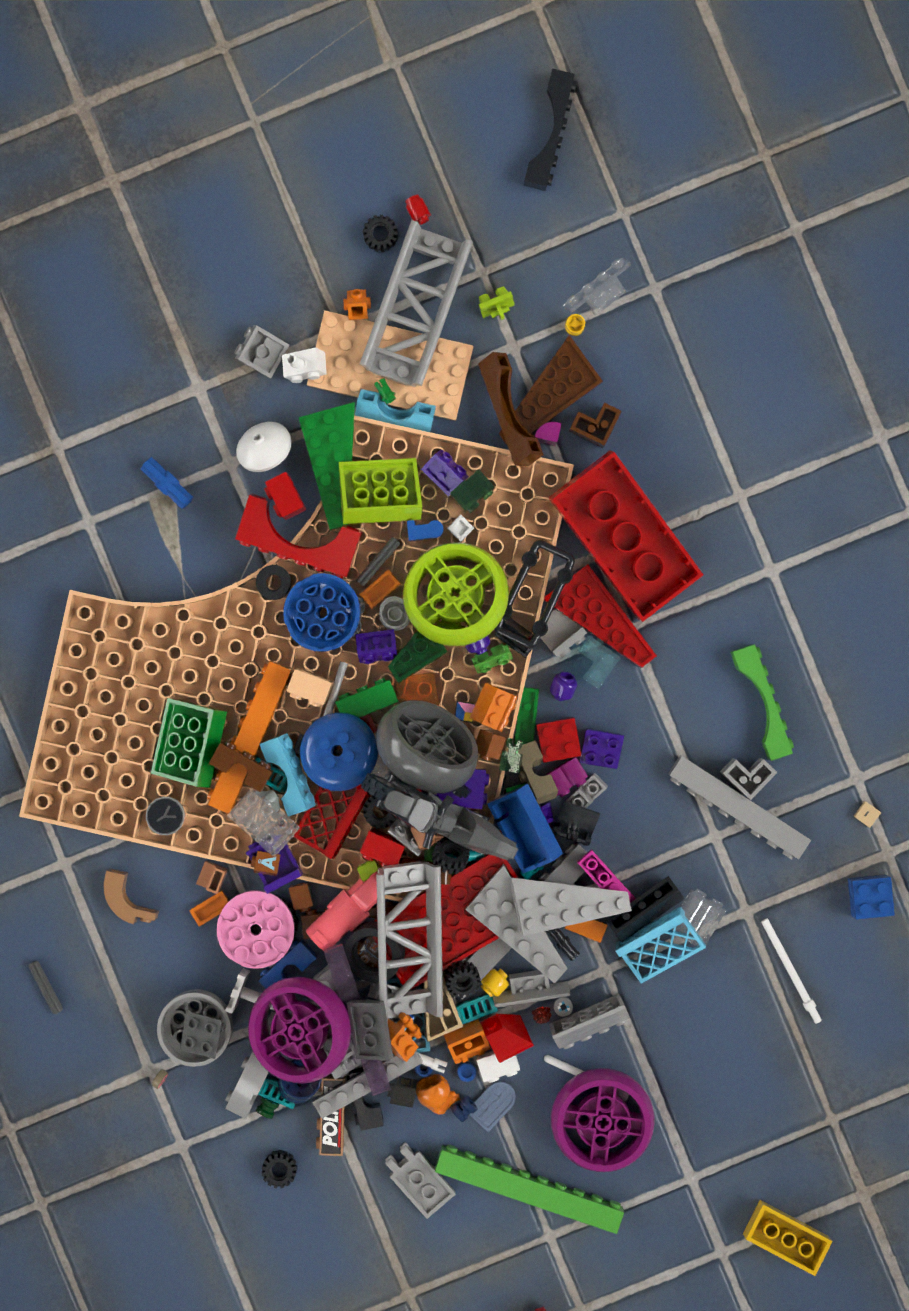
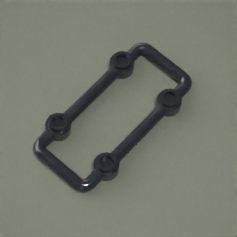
(564, 577)

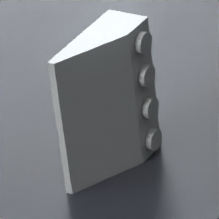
(589, 1021)

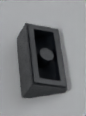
(514, 627)

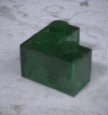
(471, 491)

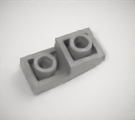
(588, 791)

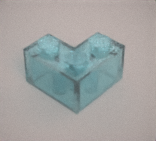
(602, 661)

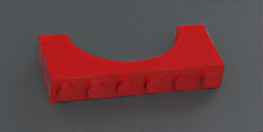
(259, 531)

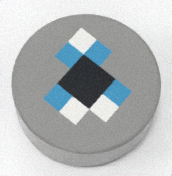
(563, 1006)

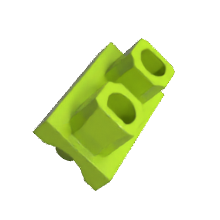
(497, 305)

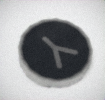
(165, 815)

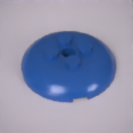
(304, 607)
(354, 763)

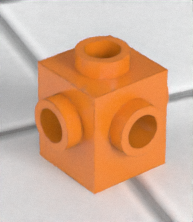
(357, 304)

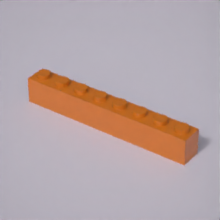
(251, 733)

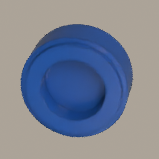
(466, 1071)

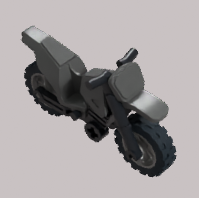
(433, 816)

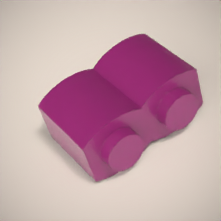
(568, 775)

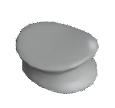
(393, 613)

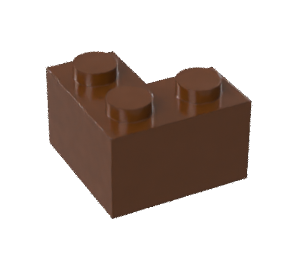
(596, 430)

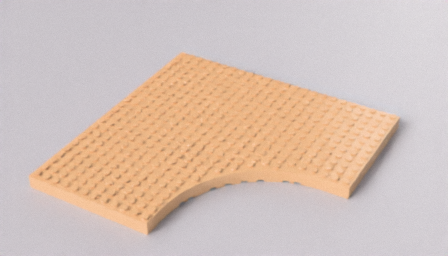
(127, 657)

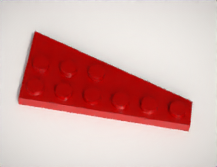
(594, 609)

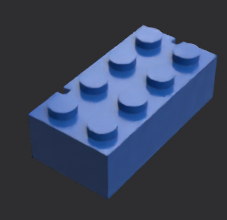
(526, 827)

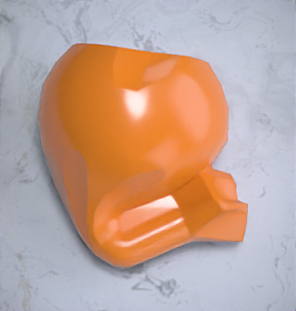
(436, 1094)

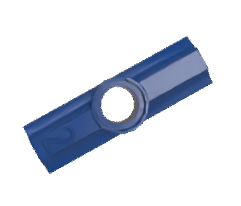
(166, 483)

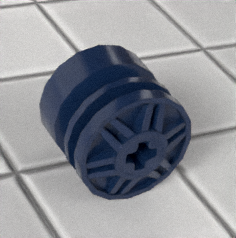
(296, 1094)

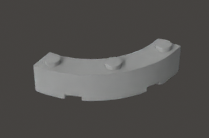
(249, 1084)

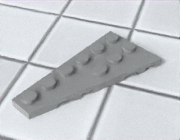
(554, 905)
(497, 911)

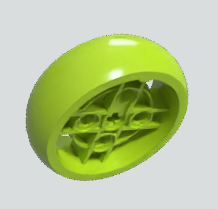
(484, 573)

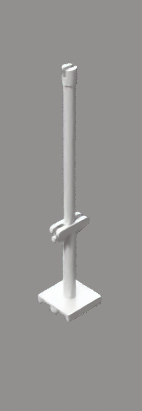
(241, 991)

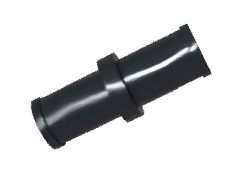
(564, 943)

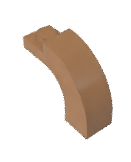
(119, 902)

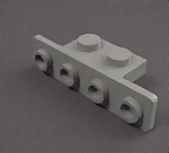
(531, 987)

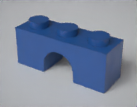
(298, 954)

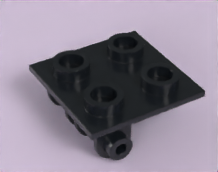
(575, 823)

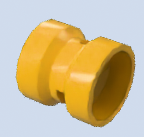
(578, 324)

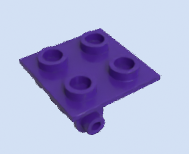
(601, 748)

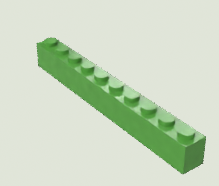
(529, 1189)

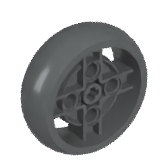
(426, 746)

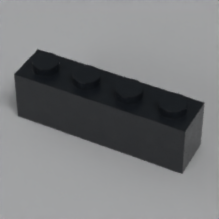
(645, 909)

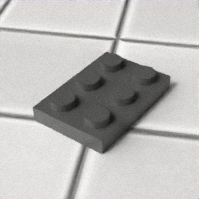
(370, 1030)

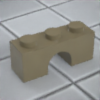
(541, 786)

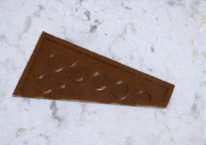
(558, 387)

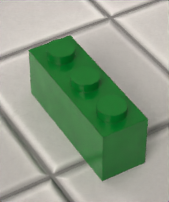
(368, 699)

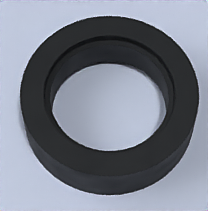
(360, 968)

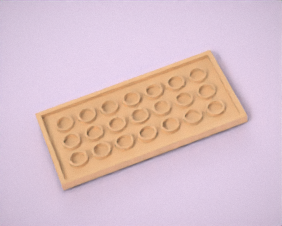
(344, 346)

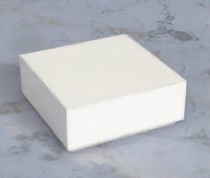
(460, 528)

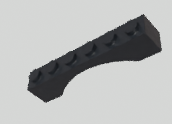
(558, 91)

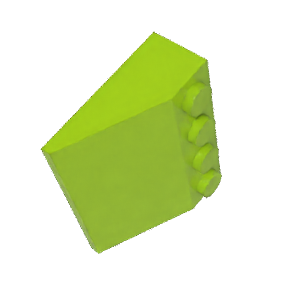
(380, 491)

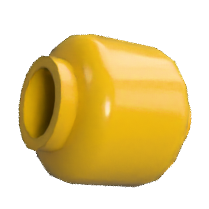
(494, 982)

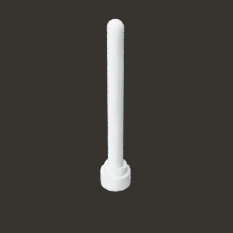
(573, 1070)

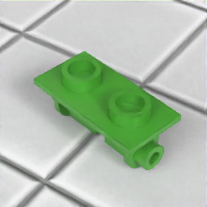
(500, 656)

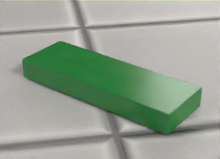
(527, 716)

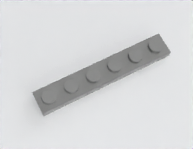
(359, 1086)

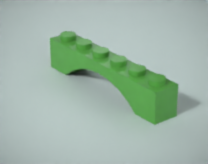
(775, 739)

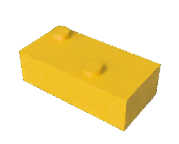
(787, 1237)

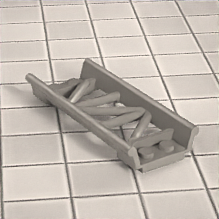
(384, 360)
(412, 878)

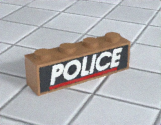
(332, 1126)

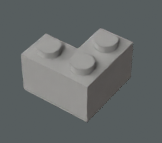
(748, 781)

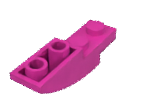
(602, 874)

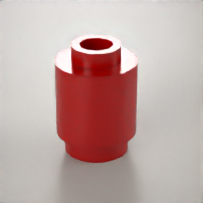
(417, 209)

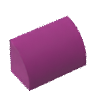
(548, 433)

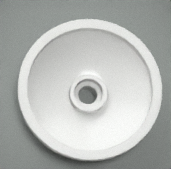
(263, 446)

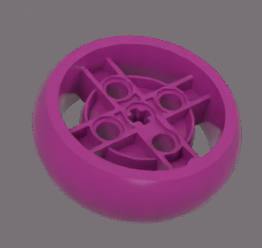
(267, 1047)
(637, 1124)

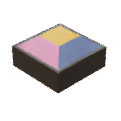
(464, 710)

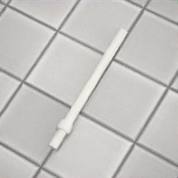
(808, 1003)

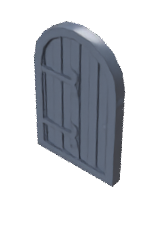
(493, 1104)

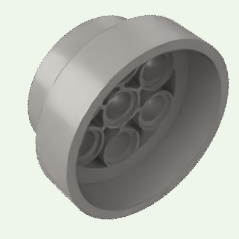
(169, 1026)

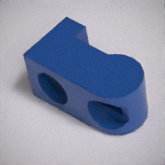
(426, 531)

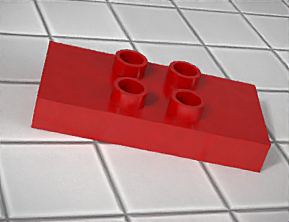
(626, 535)

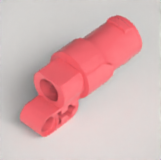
(344, 913)

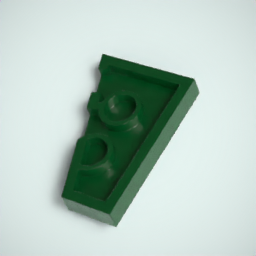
(415, 656)

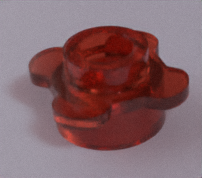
(541, 1015)

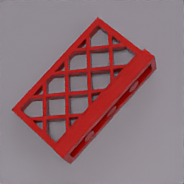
(343, 826)

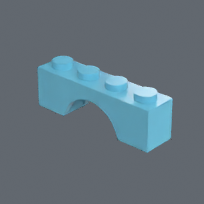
(417, 417)
(298, 795)

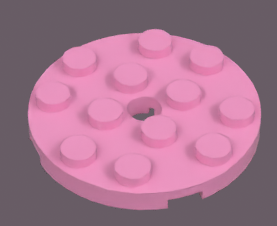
(255, 949)

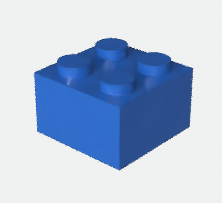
(871, 896)

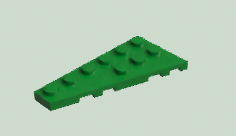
(328, 442)

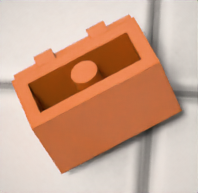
(493, 707)
(401, 1039)
(467, 1042)

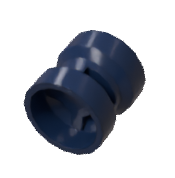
(464, 1108)

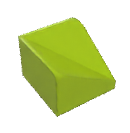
(367, 869)

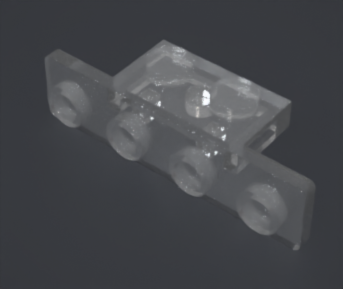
(602, 290)

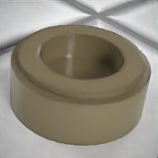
(159, 1079)

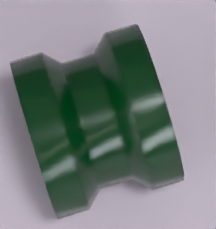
(267, 1108)

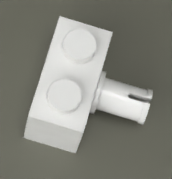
(304, 365)

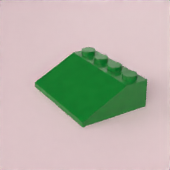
(188, 742)

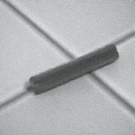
(378, 561)
(45, 987)

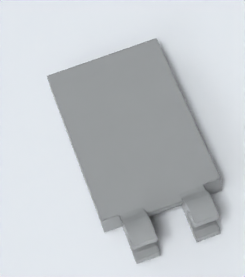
(419, 1181)

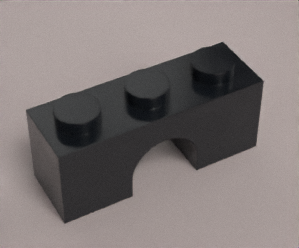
(368, 1114)

